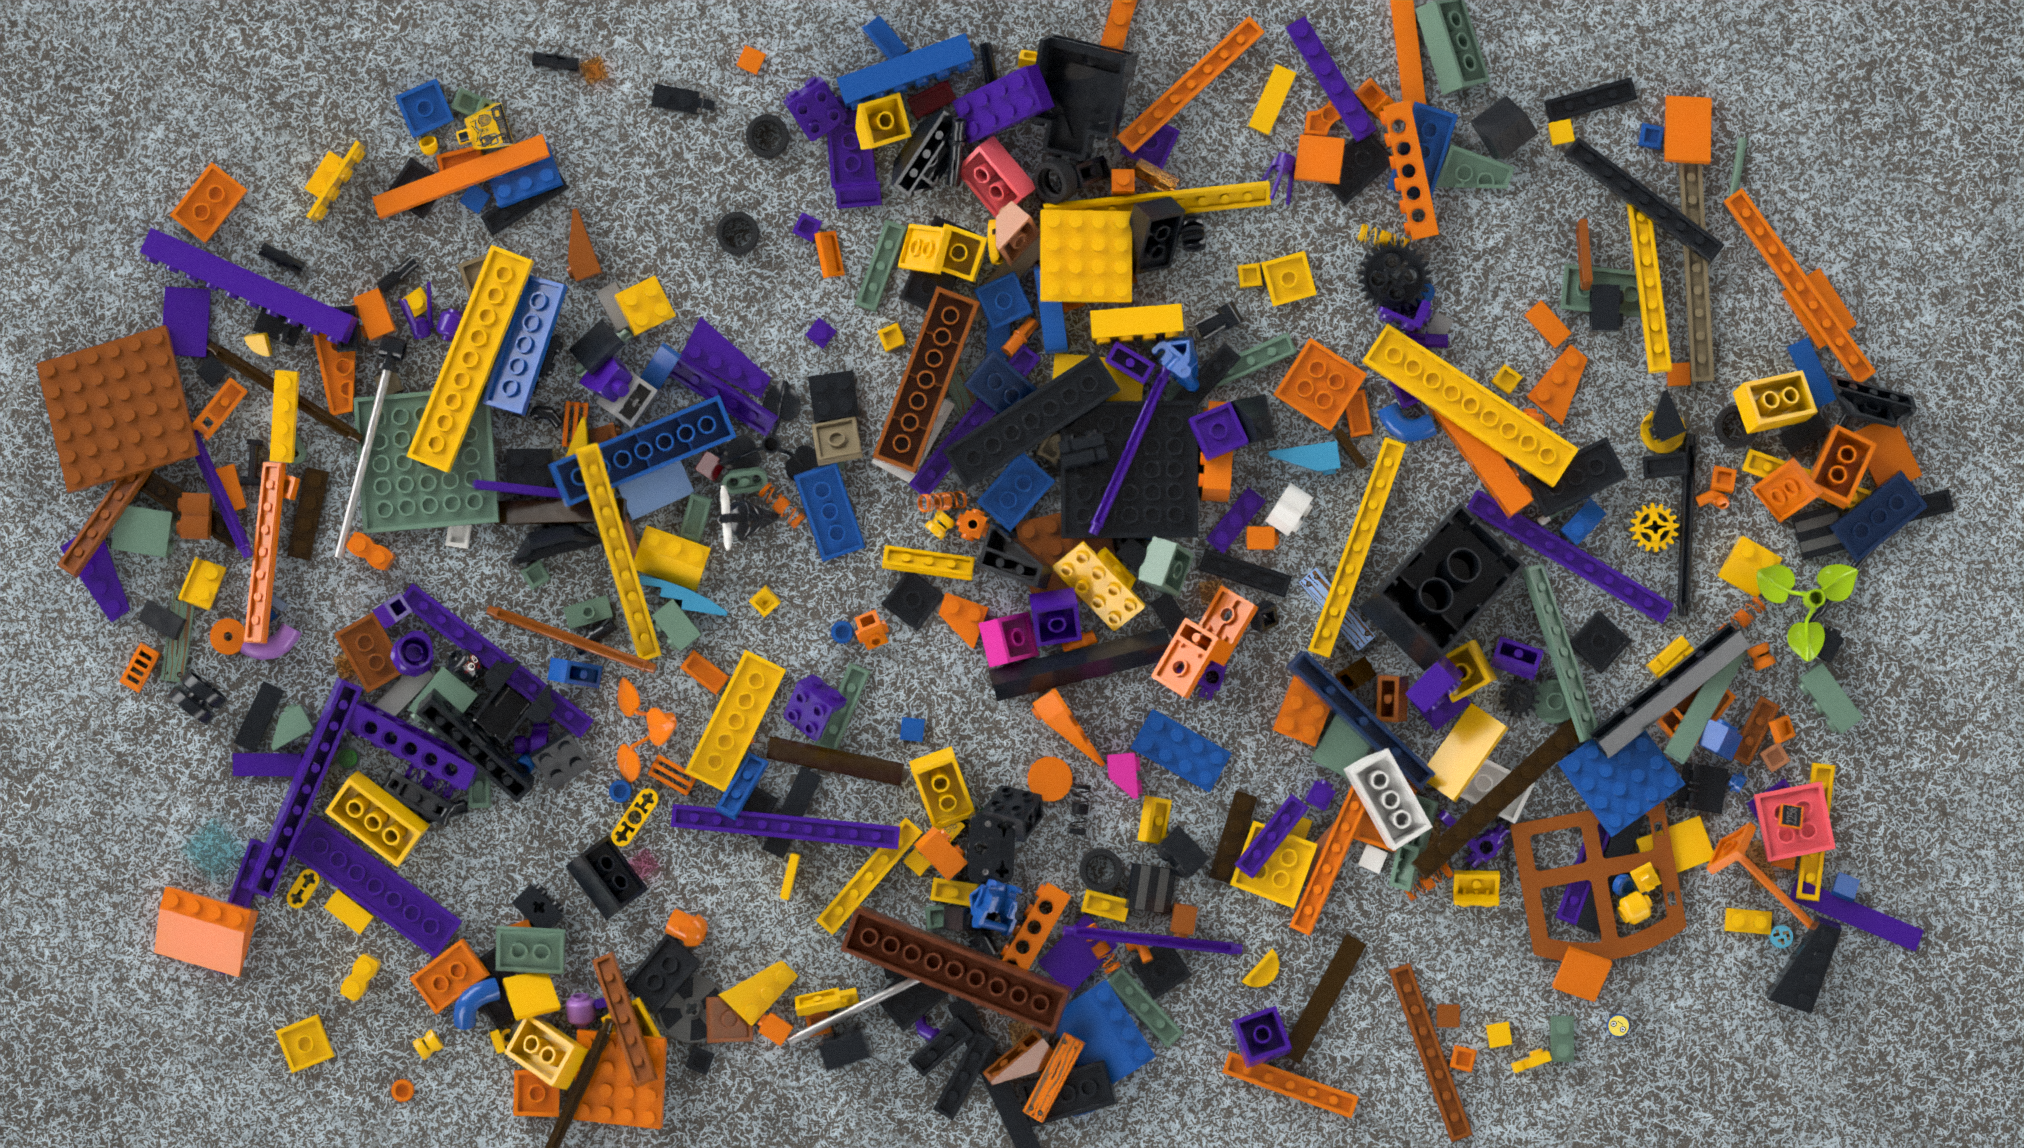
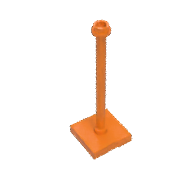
(1732, 849)

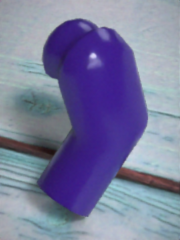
(925, 1030)

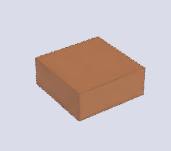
(1774, 757)

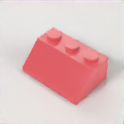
(995, 176)

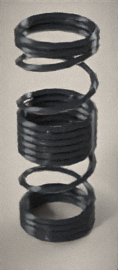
(1081, 809)

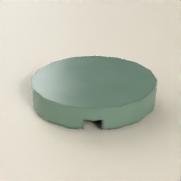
(1551, 707)

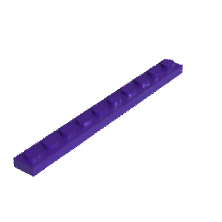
(1571, 558)
(468, 638)
(787, 827)

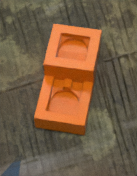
(1372, 97)

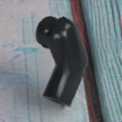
(546, 412)

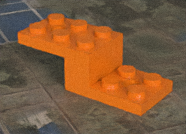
(1203, 642)

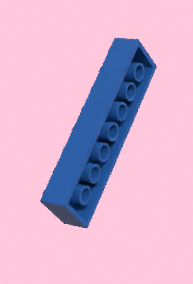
(649, 448)

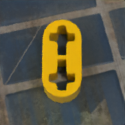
(308, 891)

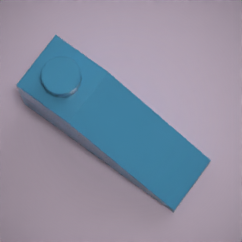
(1314, 457)

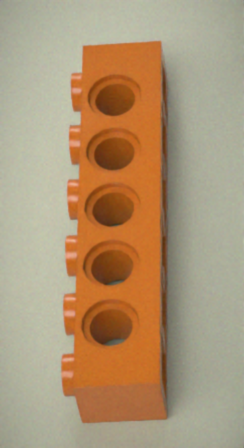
(1428, 225)
(1058, 899)

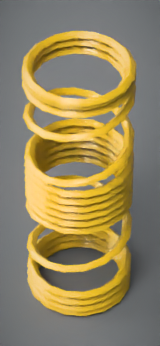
(1384, 236)

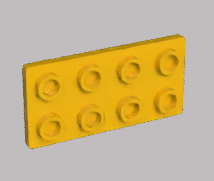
(329, 177)
(1101, 584)

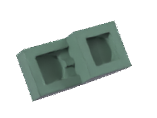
(469, 102)

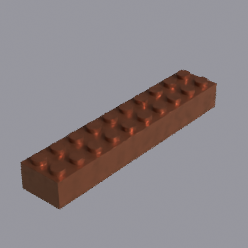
(956, 969)

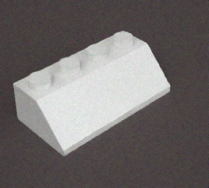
(1388, 798)

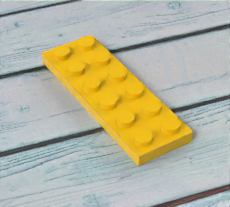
(735, 720)

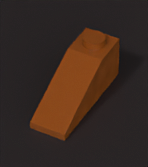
(581, 253)
(1023, 1059)

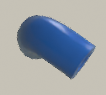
(1405, 428)
(471, 1000)

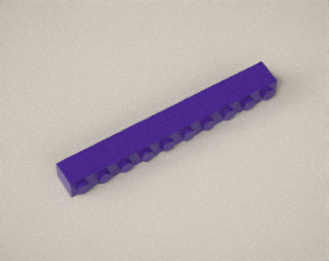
(248, 285)
(304, 788)

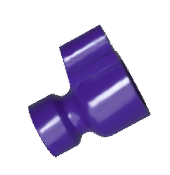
(537, 739)

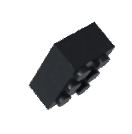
(844, 1048)

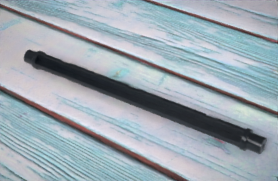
(1686, 529)

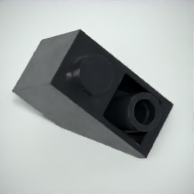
(961, 918)

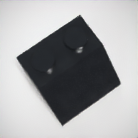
(1503, 128)

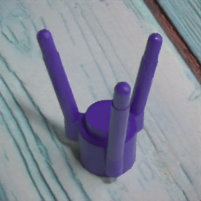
(1284, 163)
(419, 326)

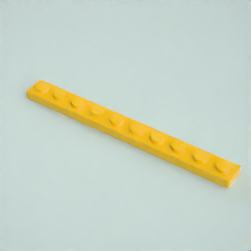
(1191, 200)
(1357, 547)
(618, 551)

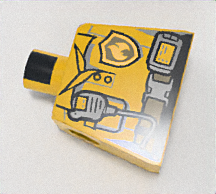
(486, 129)

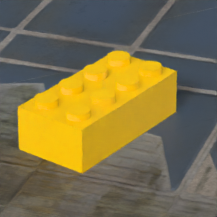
(1136, 322)
(377, 818)

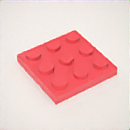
(1789, 842)

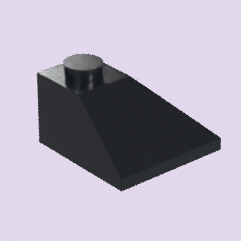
(1255, 418)

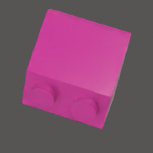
(1008, 639)

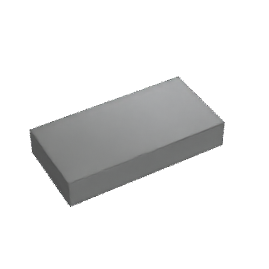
(606, 296)

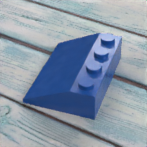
(1107, 1031)

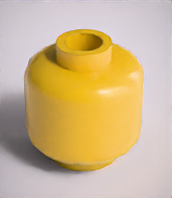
(1634, 907)

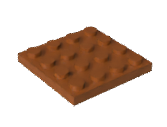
(1044, 538)

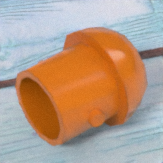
(687, 927)

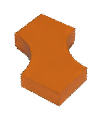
(1320, 121)

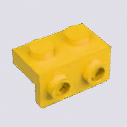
(1476, 888)

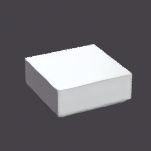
(1372, 858)

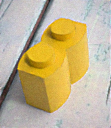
(358, 982)

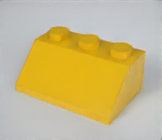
(671, 558)

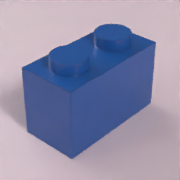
(1720, 738)

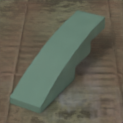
(1403, 873)

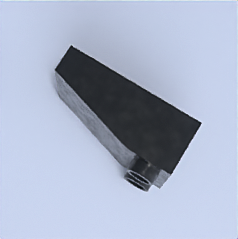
(1442, 587)

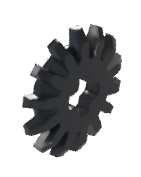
(1512, 691)

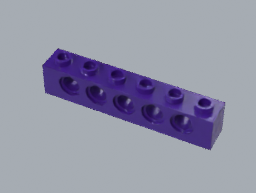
(360, 727)

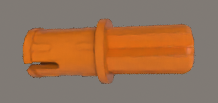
(1020, 336)

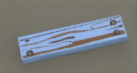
(1352, 627)

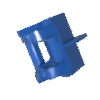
(1180, 360)
(995, 898)

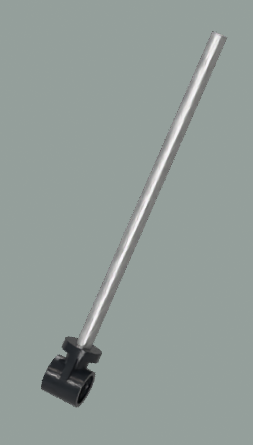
(391, 350)
(982, 943)

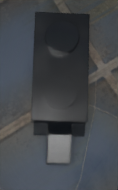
(680, 100)

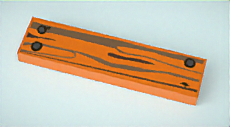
(1053, 1077)

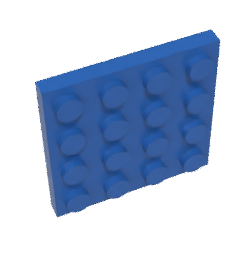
(1625, 784)

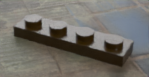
(308, 513)
(1233, 837)

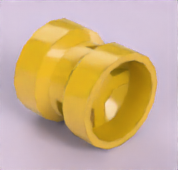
(937, 529)
(428, 1044)

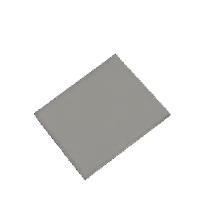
(1439, 324)

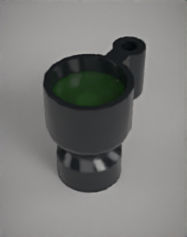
(348, 757)

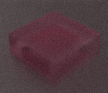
(643, 863)

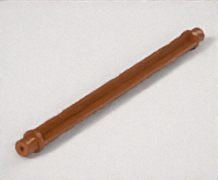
(571, 639)

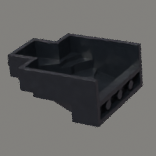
(1088, 94)

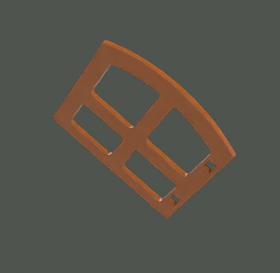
(1597, 871)

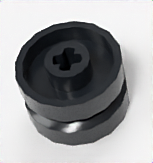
(199, 694)

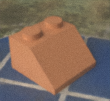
(1014, 232)

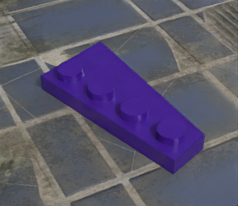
(720, 357)
(103, 582)

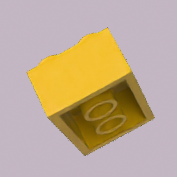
(1775, 402)
(546, 1052)

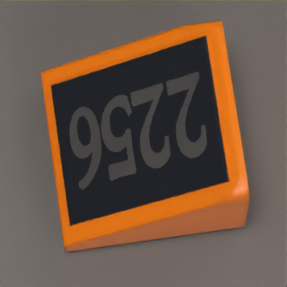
(1790, 816)

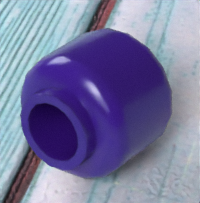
(449, 323)

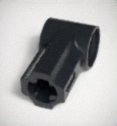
(1223, 318)

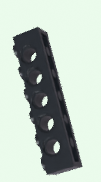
(475, 745)

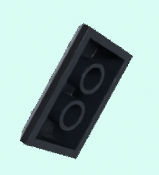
(606, 877)

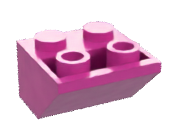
(1122, 772)

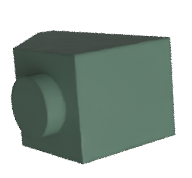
(291, 726)

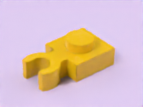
(1536, 1058)

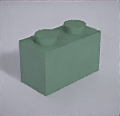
(676, 626)

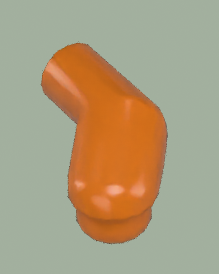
(1143, 951)

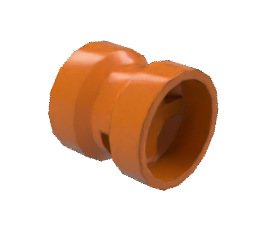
(1764, 660)

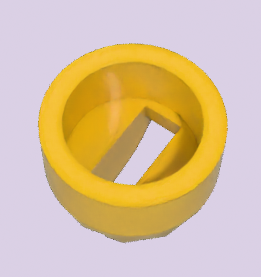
(428, 145)

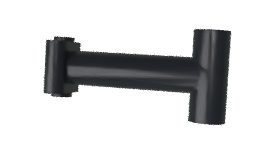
(252, 479)

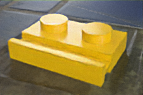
(202, 583)

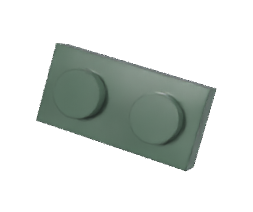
(1562, 1038)

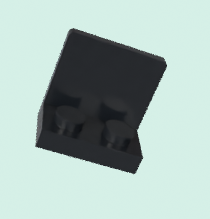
(1016, 806)

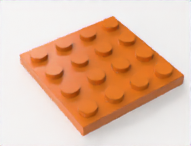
(611, 1091)

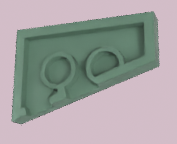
(1473, 170)

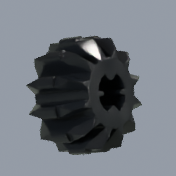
(1193, 233)

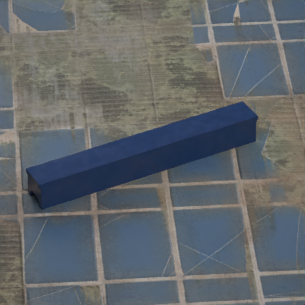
(1358, 717)

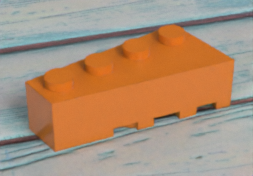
(1216, 472)

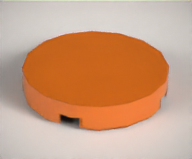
(1050, 778)

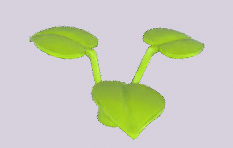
(1837, 584)

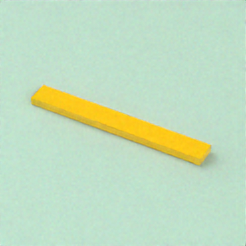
(1649, 292)

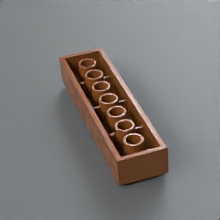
(926, 380)

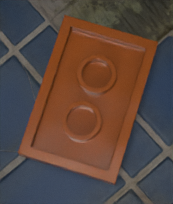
(368, 652)

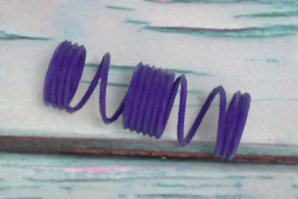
(428, 782)

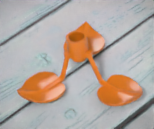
(659, 725)

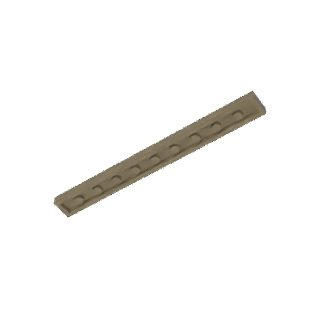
(1696, 278)

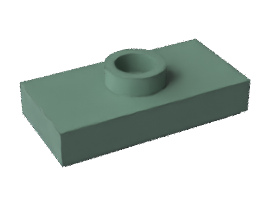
(588, 612)

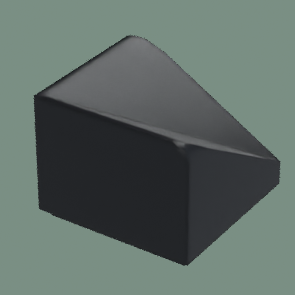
(1265, 616)

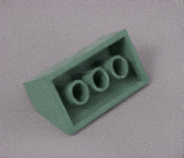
(1452, 45)

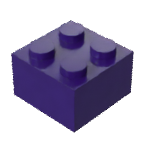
(1055, 617)
(1434, 684)
(1261, 1036)

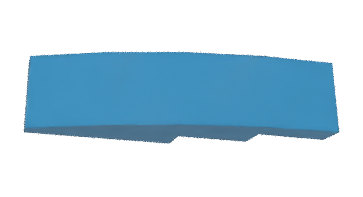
(691, 600)

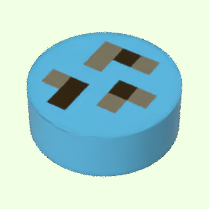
(1781, 936)

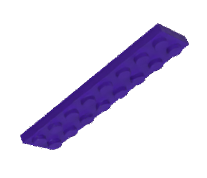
(375, 886)

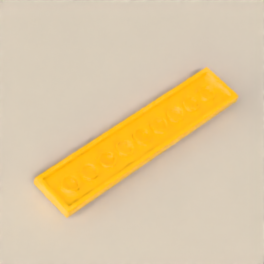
(470, 358)
(1470, 405)

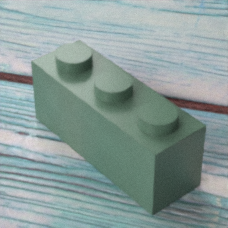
(1829, 699)

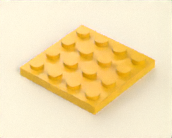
(1085, 256)

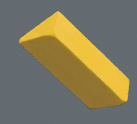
(1154, 819)

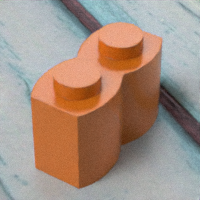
(376, 555)

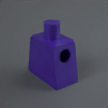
(609, 380)

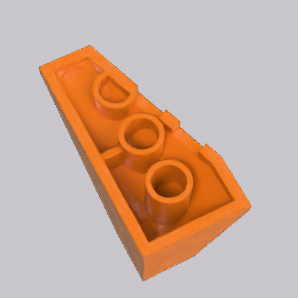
(1059, 717)

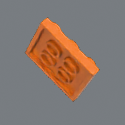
(1320, 384)

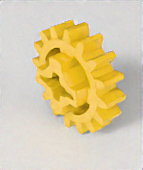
(1654, 538)

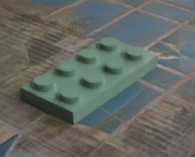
(1577, 300)

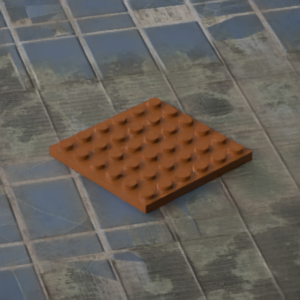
(117, 409)

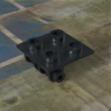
(277, 328)
(1703, 788)

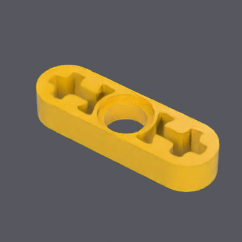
(630, 835)

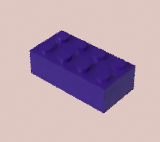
(1003, 103)

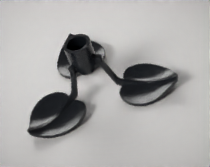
(742, 450)

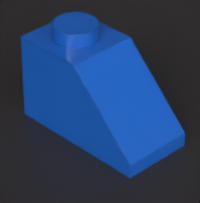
(1582, 522)
(575, 672)

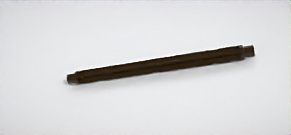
(268, 383)
(581, 1084)

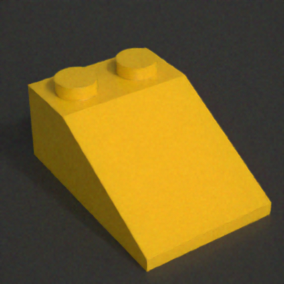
(942, 787)

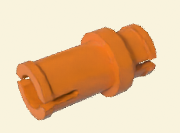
(1087, 640)

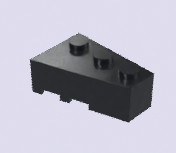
(1013, 559)

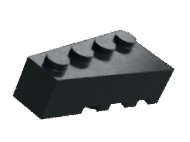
(1805, 971)

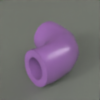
(276, 644)

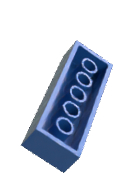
(907, 71)

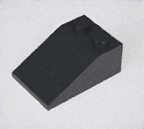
(1155, 233)

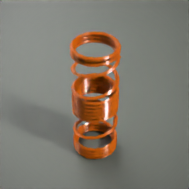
(947, 501)
(780, 504)
(1744, 618)
(1429, 883)
(1102, 948)

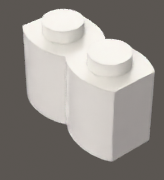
(1289, 509)

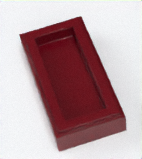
(931, 99)

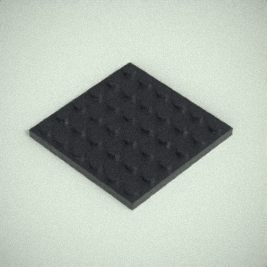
(1159, 486)

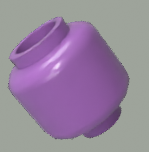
(580, 1010)

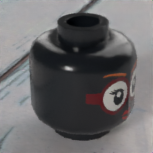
(465, 665)

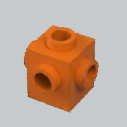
(968, 533)
(874, 633)

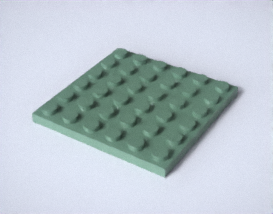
(411, 494)

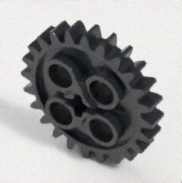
(1378, 264)

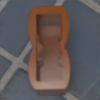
(195, 516)

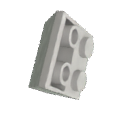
(633, 405)

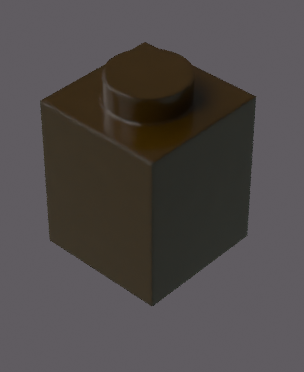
(1356, 674)

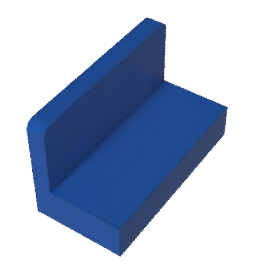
(884, 38)

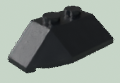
(923, 156)
(1872, 402)
(554, 541)

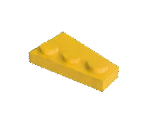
(759, 992)

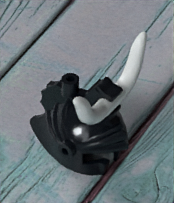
(741, 518)

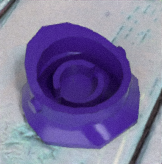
(413, 654)

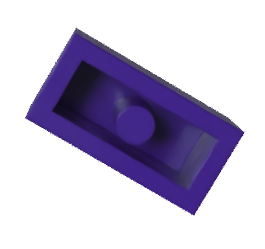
(1130, 363)
(1516, 658)

